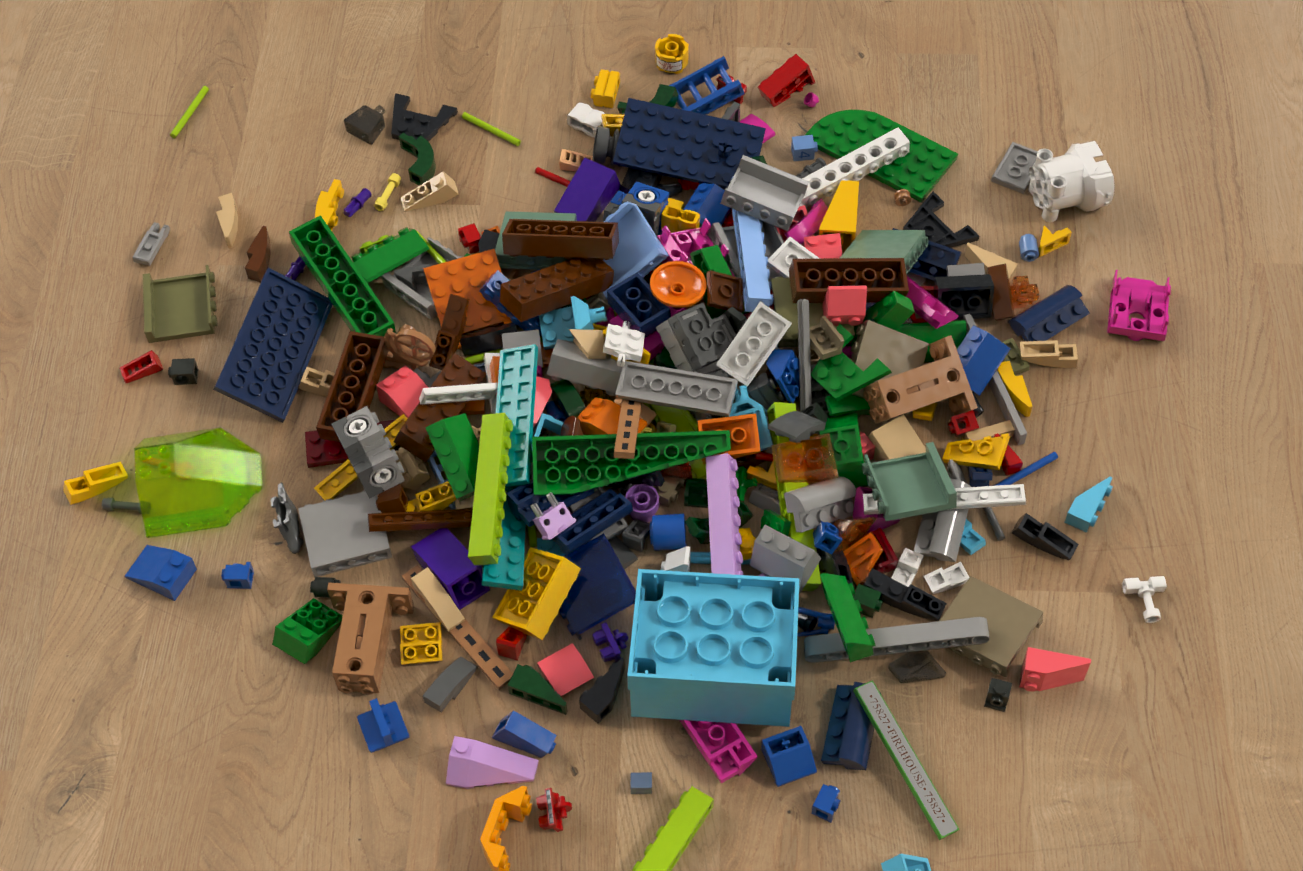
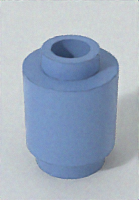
(1028, 248)

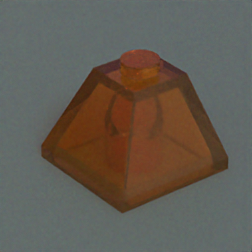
(852, 530)

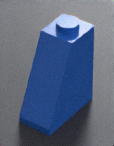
(524, 735)

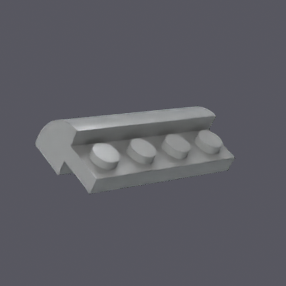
(821, 502)
(942, 531)

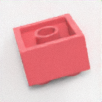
(845, 304)

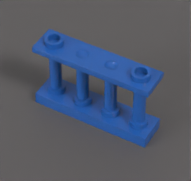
(717, 97)

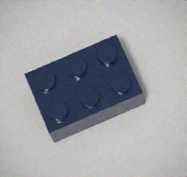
(637, 304)

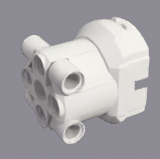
(1070, 180)

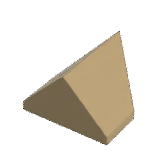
(589, 342)

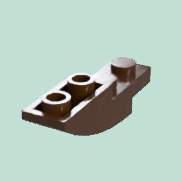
(451, 331)

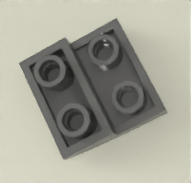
(796, 426)

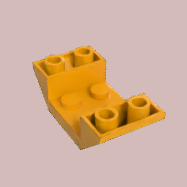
(513, 806)

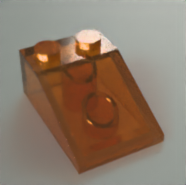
(805, 461)

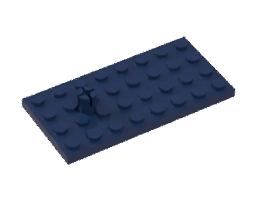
(684, 143)
(274, 345)

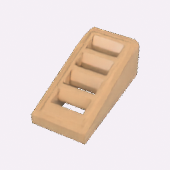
(567, 158)

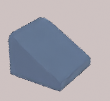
(641, 783)

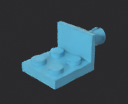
(557, 322)
(745, 405)

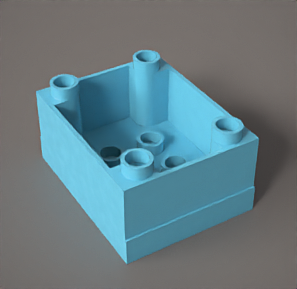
(713, 647)

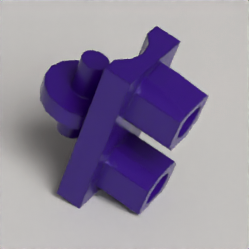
(604, 635)

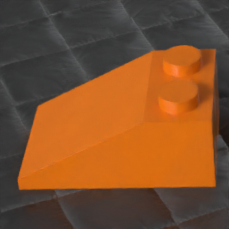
(602, 418)
(743, 433)

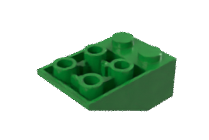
(306, 630)

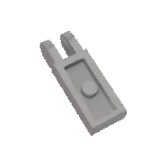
(151, 244)

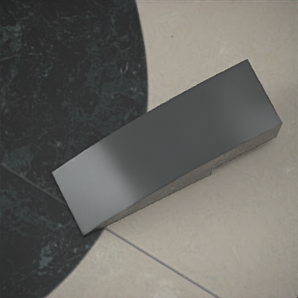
(449, 684)

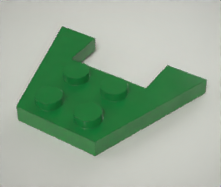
(842, 376)

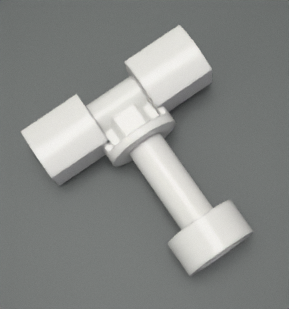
(1145, 590)

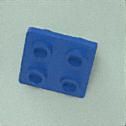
(382, 725)

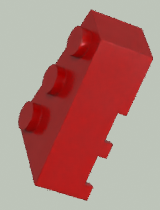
(786, 80)

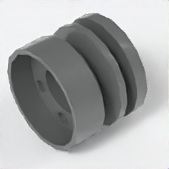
(605, 145)

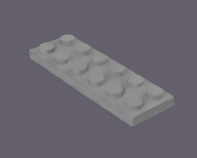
(676, 388)

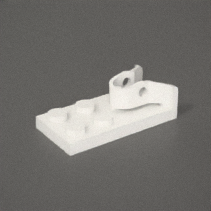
(783, 256)
(753, 343)

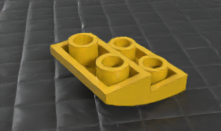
(421, 643)

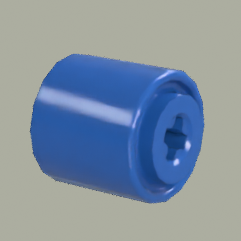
(668, 532)

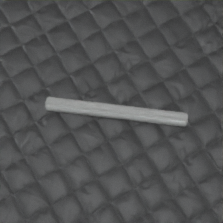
(804, 353)

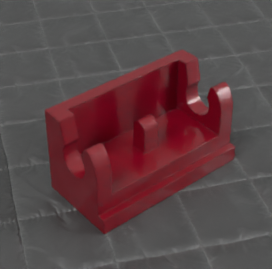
(887, 560)

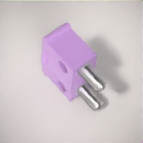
(552, 522)

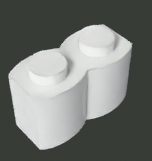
(585, 119)

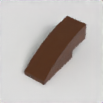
(258, 256)
(1002, 295)

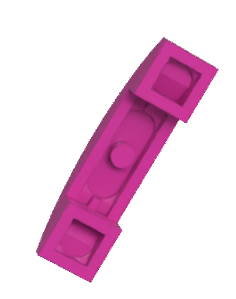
(809, 223)

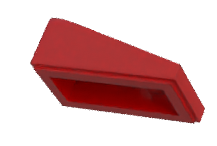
(145, 359)
(1011, 462)

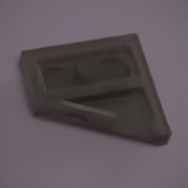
(916, 667)

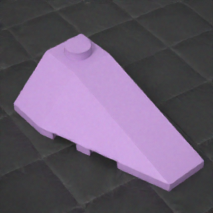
(480, 764)

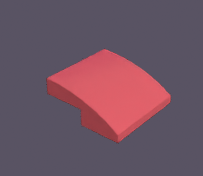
(565, 670)

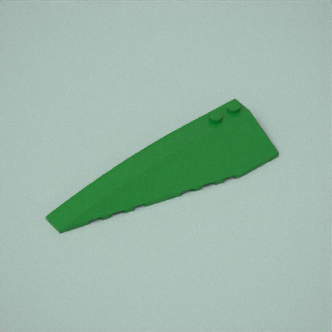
(588, 462)

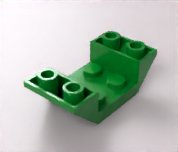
(847, 447)

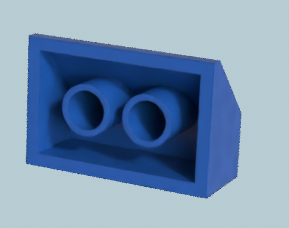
(707, 202)
(981, 357)

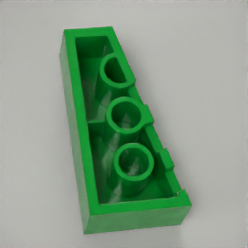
(711, 259)
(889, 312)

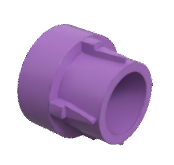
(644, 502)

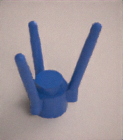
(824, 621)

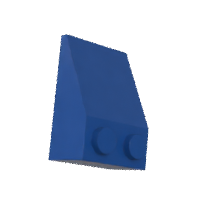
(162, 571)

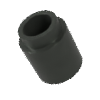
(320, 585)

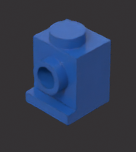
(829, 533)
(238, 576)
(826, 803)

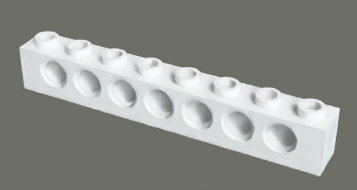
(850, 163)

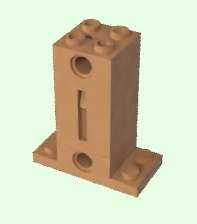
(923, 386)
(365, 632)

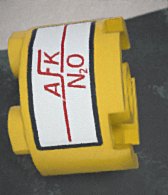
(671, 54)

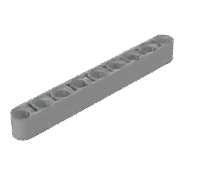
(903, 638)

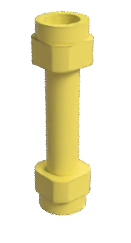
(381, 202)

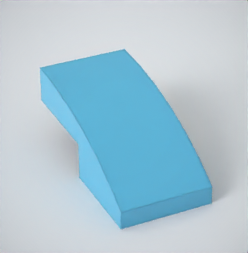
(971, 540)

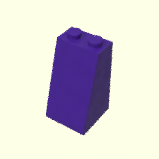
(589, 191)
(451, 566)

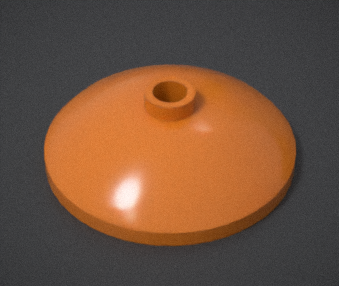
(678, 284)

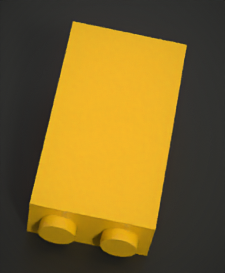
(842, 213)

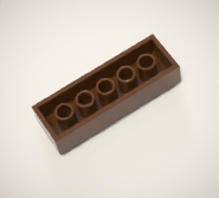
(560, 238)
(881, 275)
(555, 286)
(353, 380)
(413, 433)

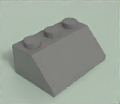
(783, 556)

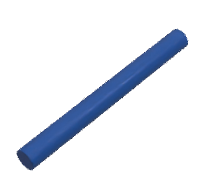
(1029, 469)

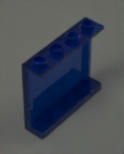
(599, 589)

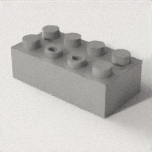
(571, 364)

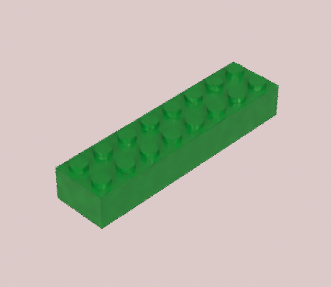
(340, 278)

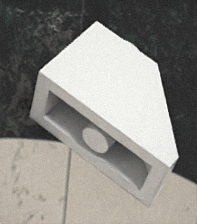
(677, 560)

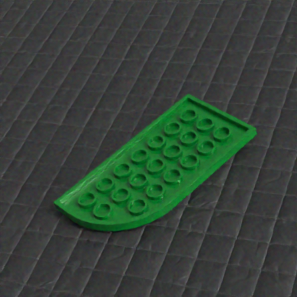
(916, 171)

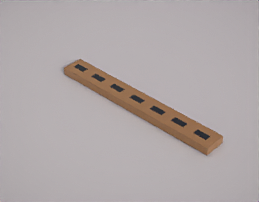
(627, 429)
(472, 644)

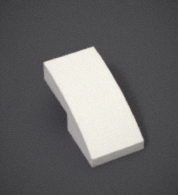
(907, 567)
(946, 579)

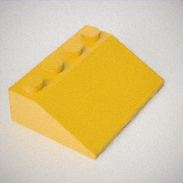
(543, 592)

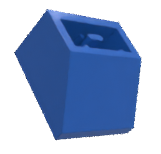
(785, 371)
(788, 756)

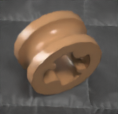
(902, 197)

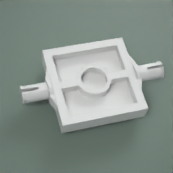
(623, 343)

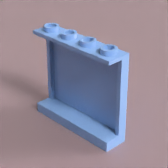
(637, 247)

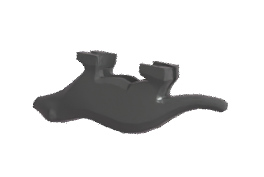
(287, 519)

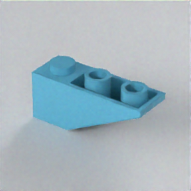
(1085, 506)

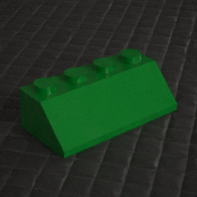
(389, 254)
(928, 334)
(457, 452)
(847, 616)

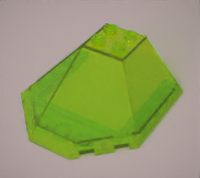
(194, 480)

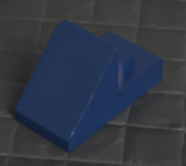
(979, 476)

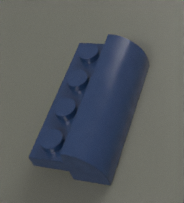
(935, 260)
(1050, 315)
(523, 497)
(593, 520)
(848, 731)

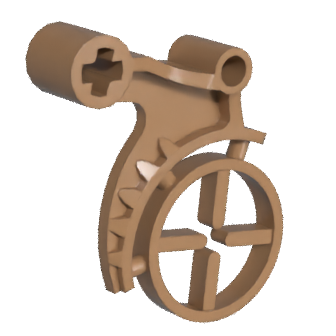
(400, 355)

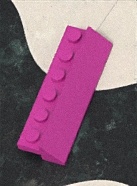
(928, 306)
(721, 747)

